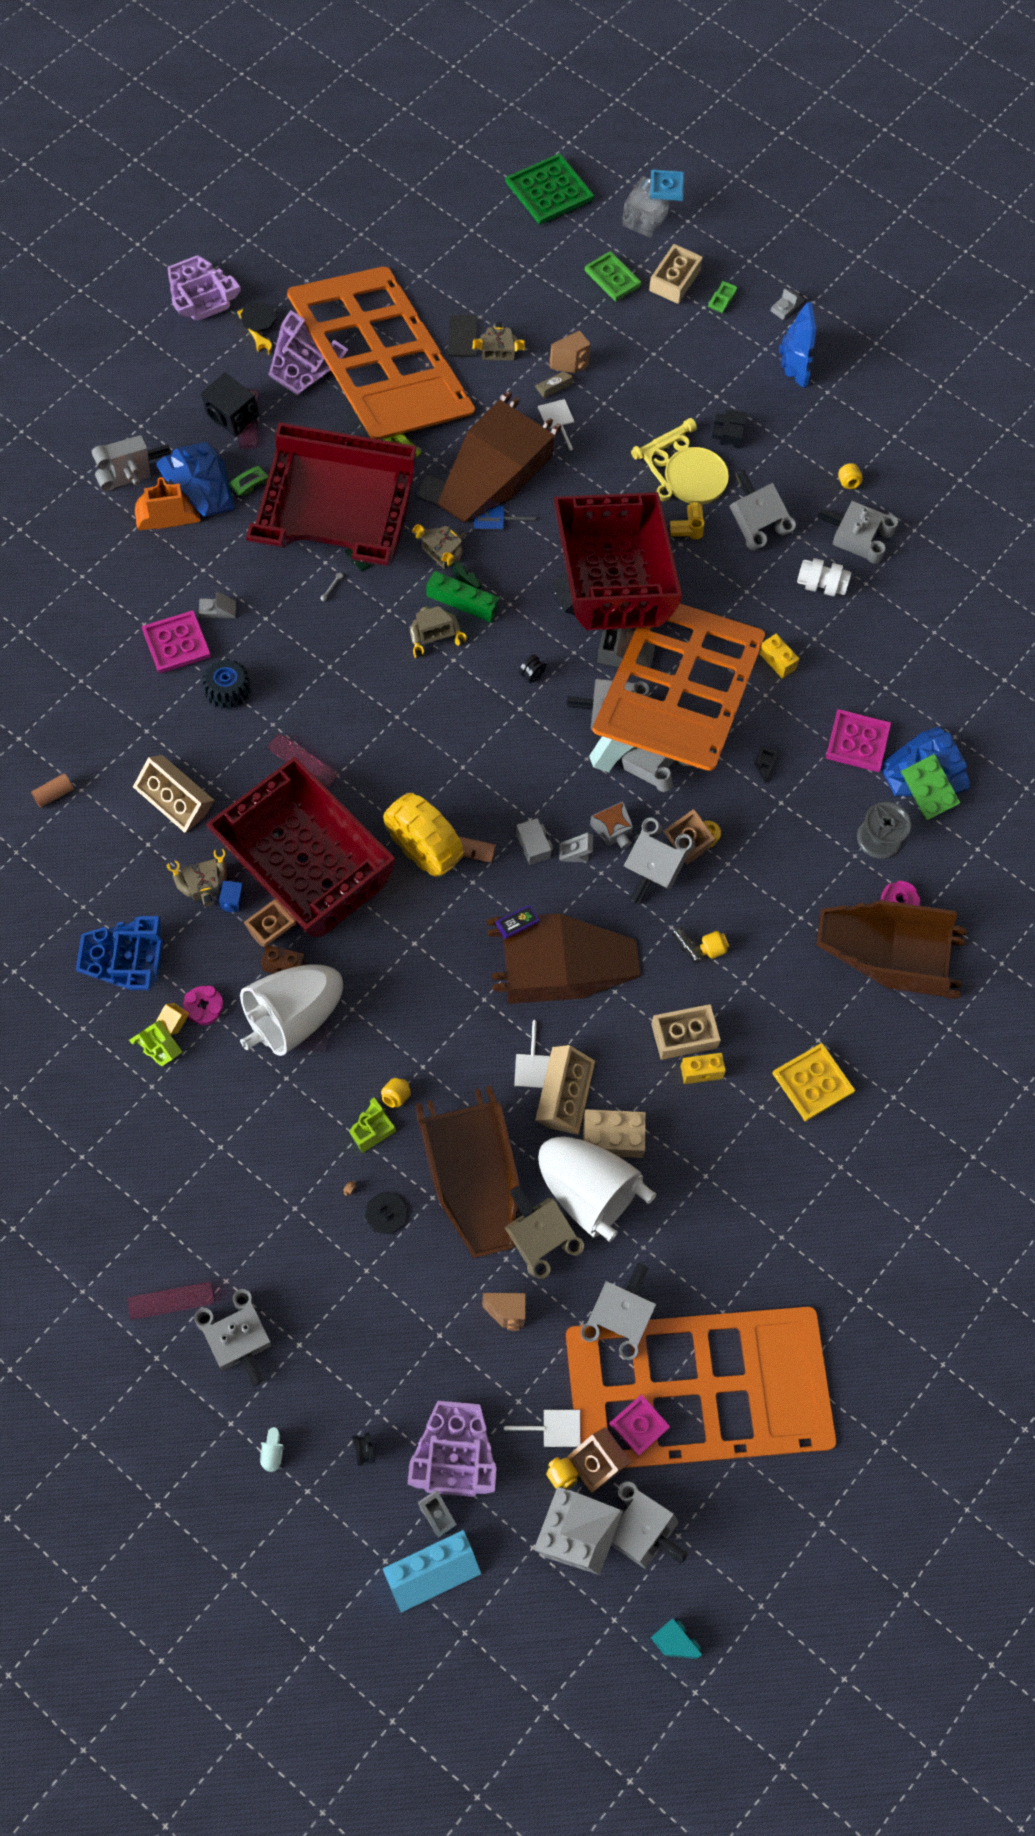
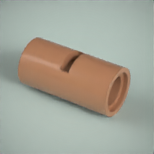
(52, 790)
(478, 849)

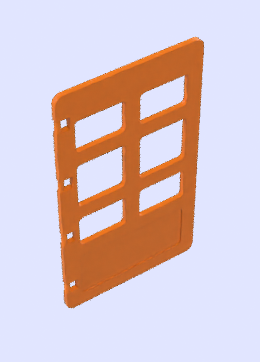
(396, 403)
(663, 725)
(781, 1378)

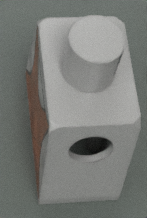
(613, 825)

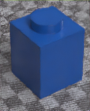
(231, 896)

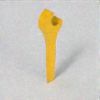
(260, 341)

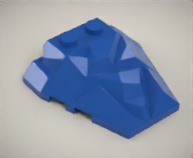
(798, 345)
(200, 477)
(922, 746)
(123, 954)

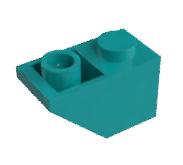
(674, 1642)

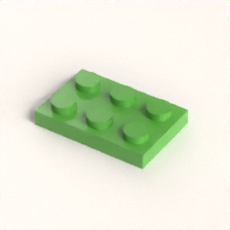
(612, 276)
(930, 787)

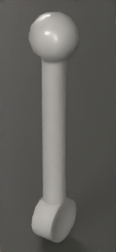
(339, 576)

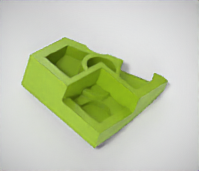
(157, 1043)
(371, 1127)

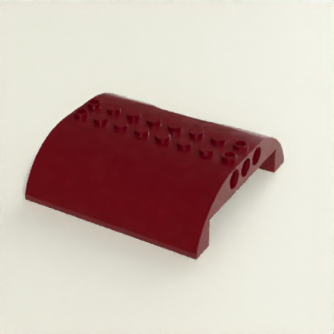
(336, 492)

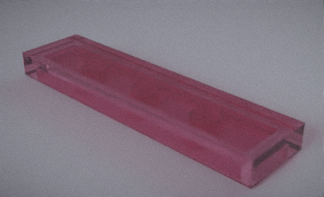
(248, 437)
(287, 750)
(170, 1300)

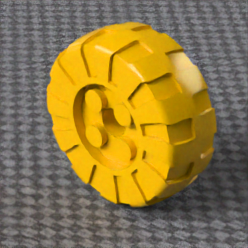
(423, 834)

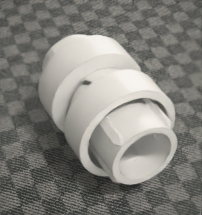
(832, 579)

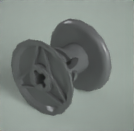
(883, 830)

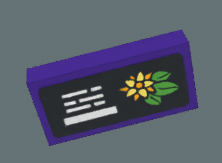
(517, 922)

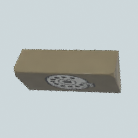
(554, 384)

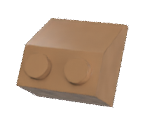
(570, 353)
(692, 826)
(269, 923)
(506, 1309)
(598, 1459)

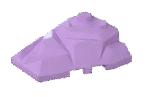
(200, 289)
(297, 358)
(454, 1453)

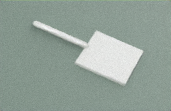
(559, 413)
(532, 1068)
(560, 1428)

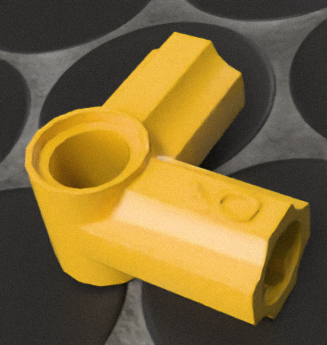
(693, 526)

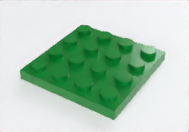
(549, 188)

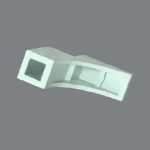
(608, 753)

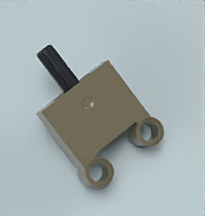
(540, 1231)

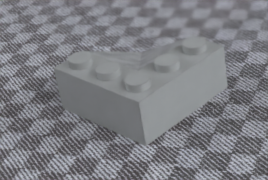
(578, 1531)

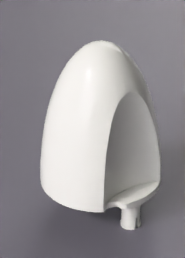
(290, 1005)
(590, 1183)

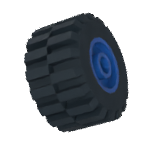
(226, 684)

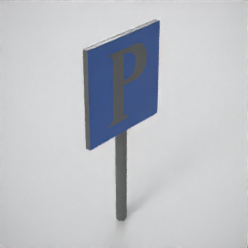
(494, 519)

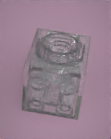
(642, 212)

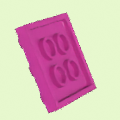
(176, 642)
(858, 740)

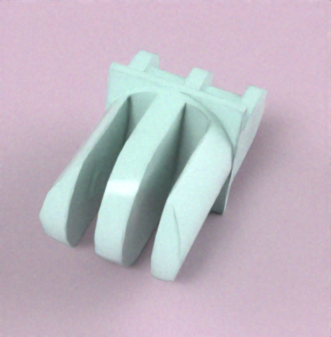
(271, 1451)

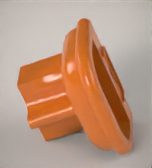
(164, 507)

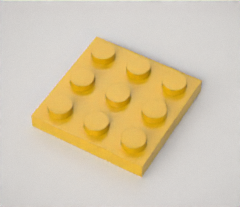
(813, 1082)

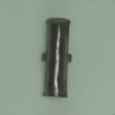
(688, 945)

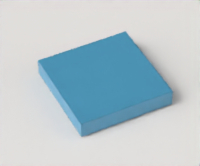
(667, 185)

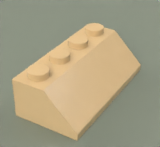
(173, 793)
(565, 1089)

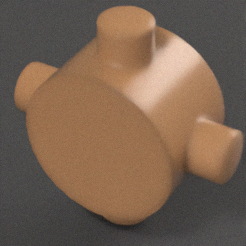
(349, 1188)

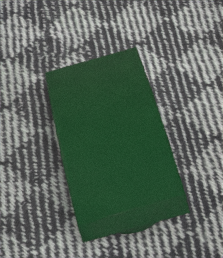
(462, 575)

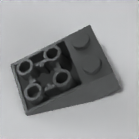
(614, 645)

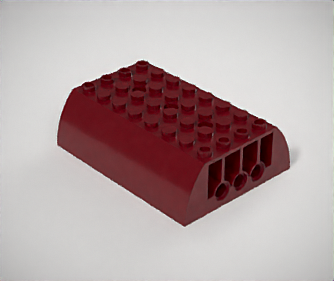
(640, 555)
(313, 827)

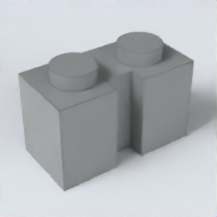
(533, 840)

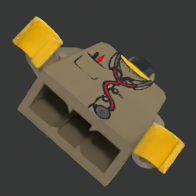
(498, 343)
(441, 543)
(434, 625)
(201, 879)

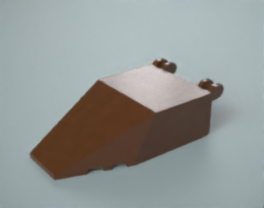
(496, 460)
(895, 944)
(563, 960)
(473, 1171)

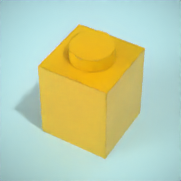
(173, 1018)

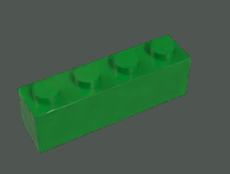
(462, 596)

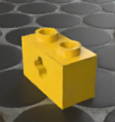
(779, 656)
(702, 1068)

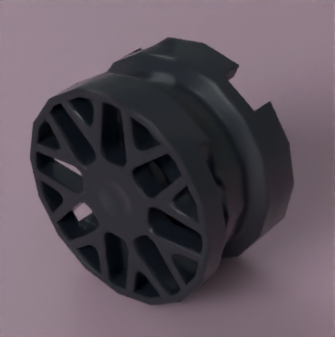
(532, 668)
(363, 1449)

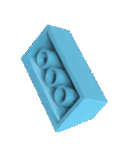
(432, 1571)

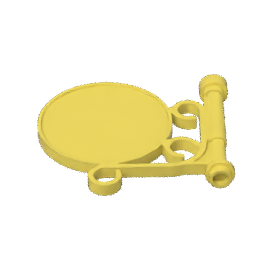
(690, 473)

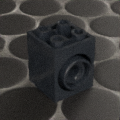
(228, 402)

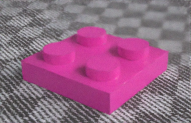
(639, 1425)

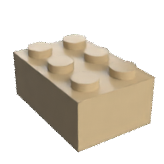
(675, 273)
(685, 1032)
(616, 1131)

